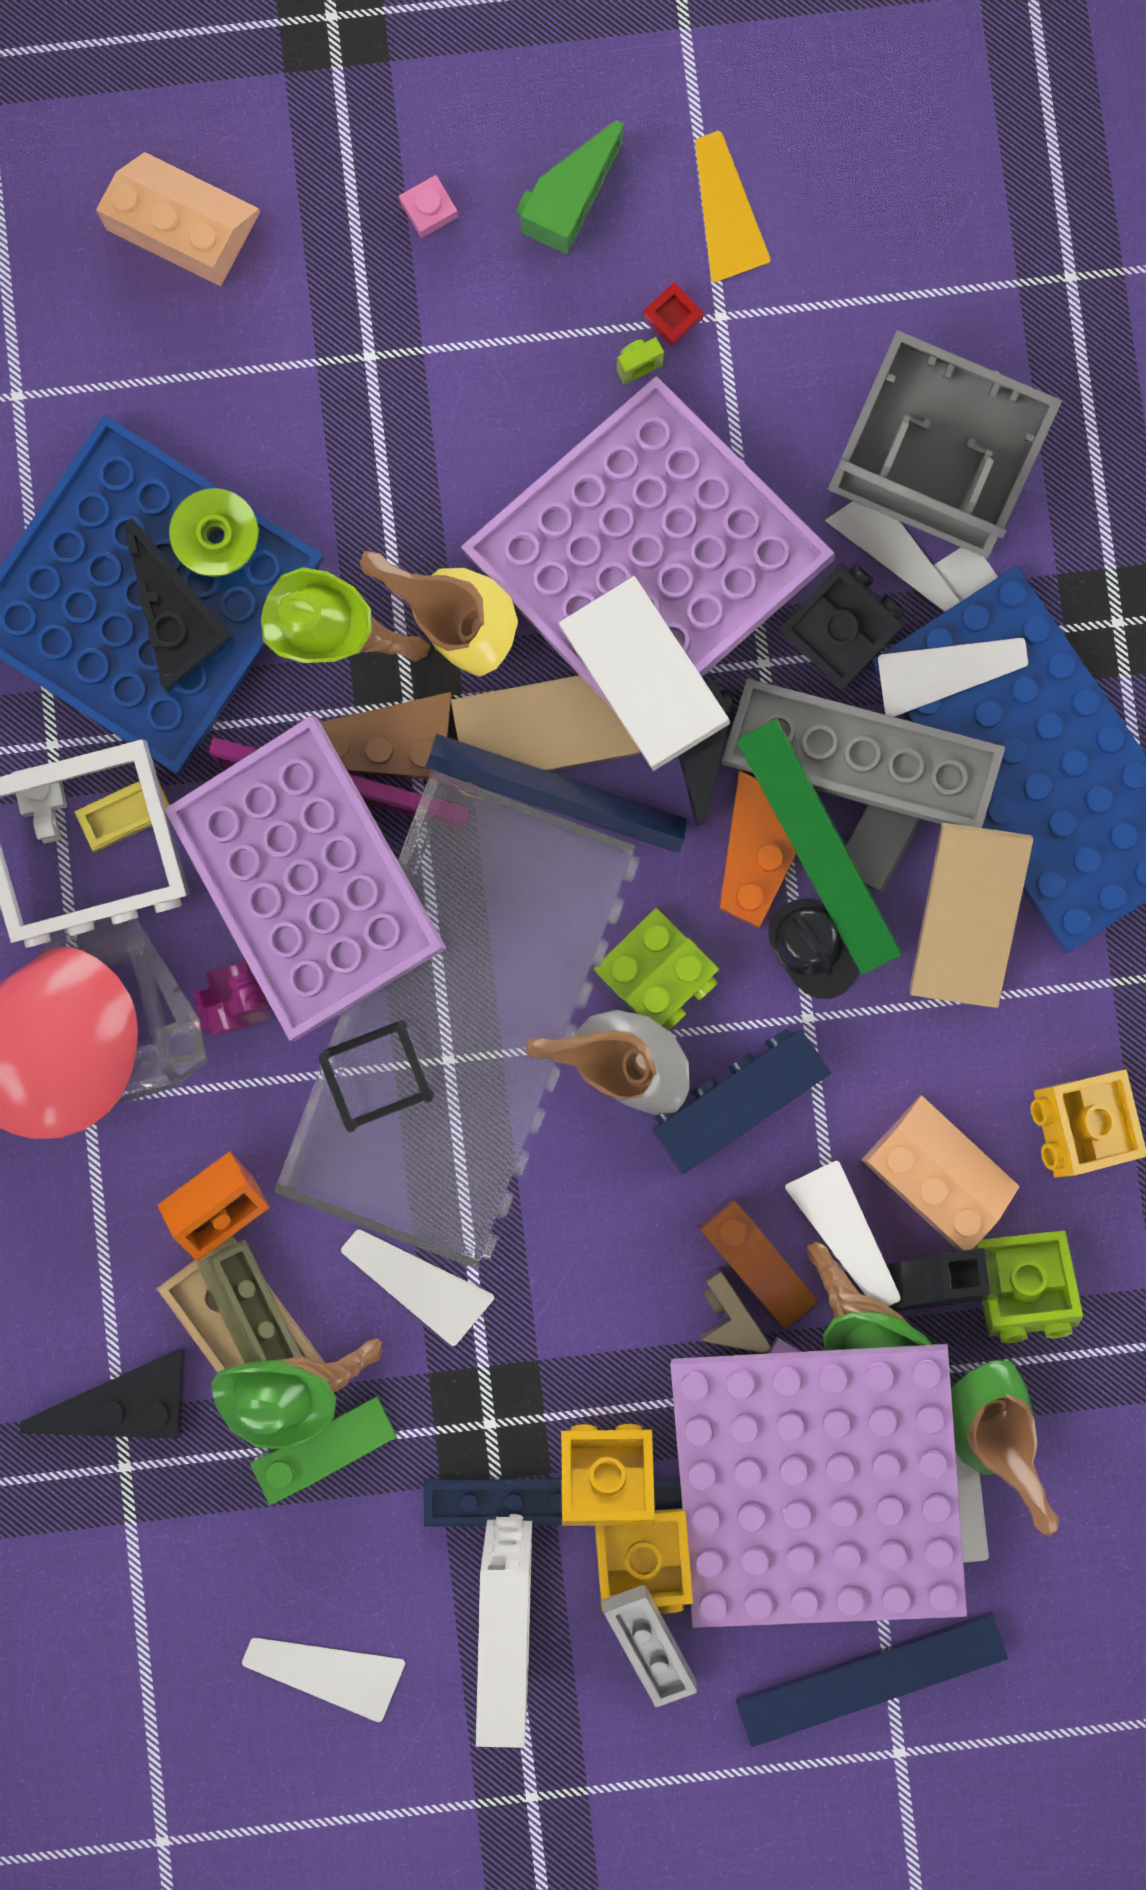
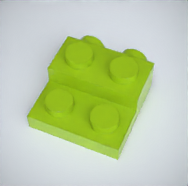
(658, 970)
(1035, 1287)

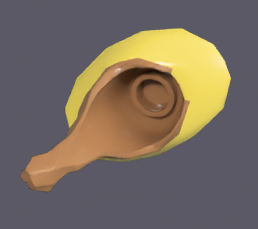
(456, 609)

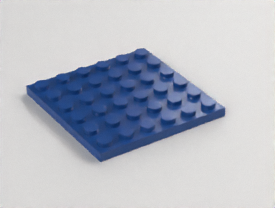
(76, 605)

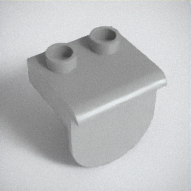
(944, 444)

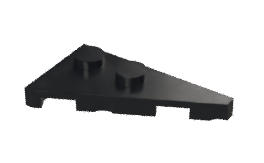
(178, 621)
(132, 1405)

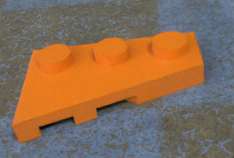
(756, 854)

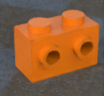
(213, 1206)

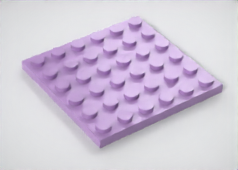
(655, 503)
(820, 1486)

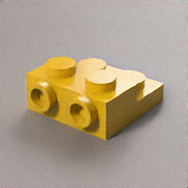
(1088, 1124)
(607, 1476)
(648, 1557)

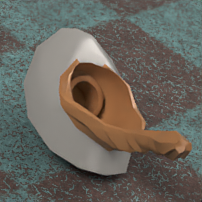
(624, 1059)

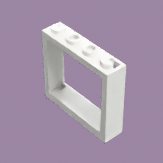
(118, 910)
(504, 1633)

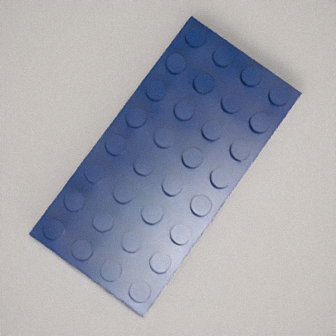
(1066, 764)

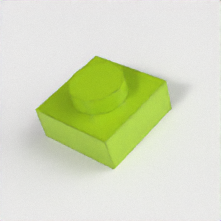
(639, 360)

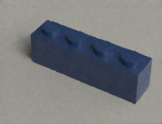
(741, 1100)

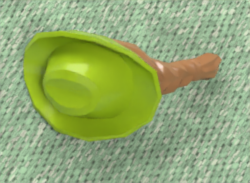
(324, 619)

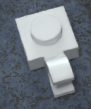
(42, 805)

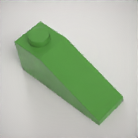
(567, 191)
(340, 1443)

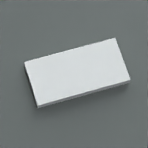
(644, 673)

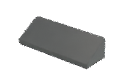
(880, 844)

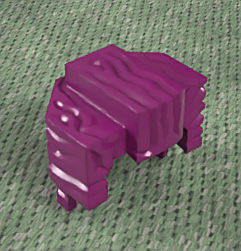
(231, 1000)

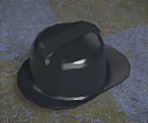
(812, 949)

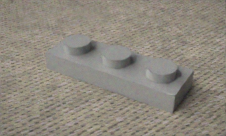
(649, 1645)

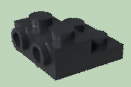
(844, 624)

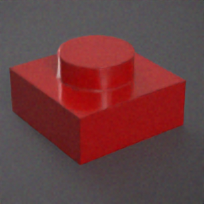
(673, 314)

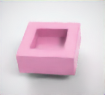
(428, 206)

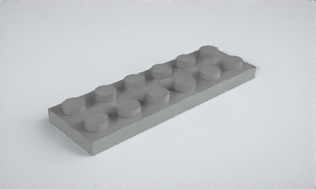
(874, 755)

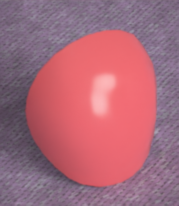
(63, 1044)

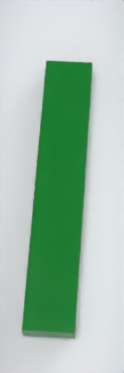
(819, 846)

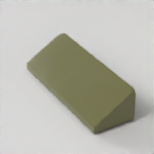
(247, 1305)

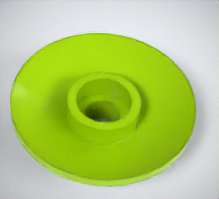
(205, 513)

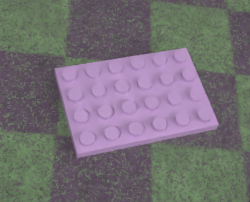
(304, 879)

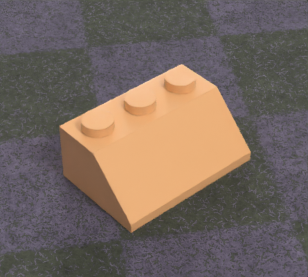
(177, 216)
(942, 1175)

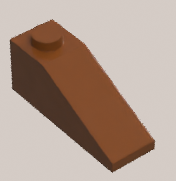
(758, 1263)

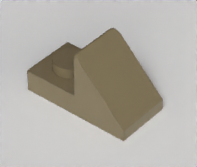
(738, 1328)

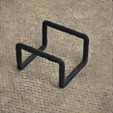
(426, 1094)

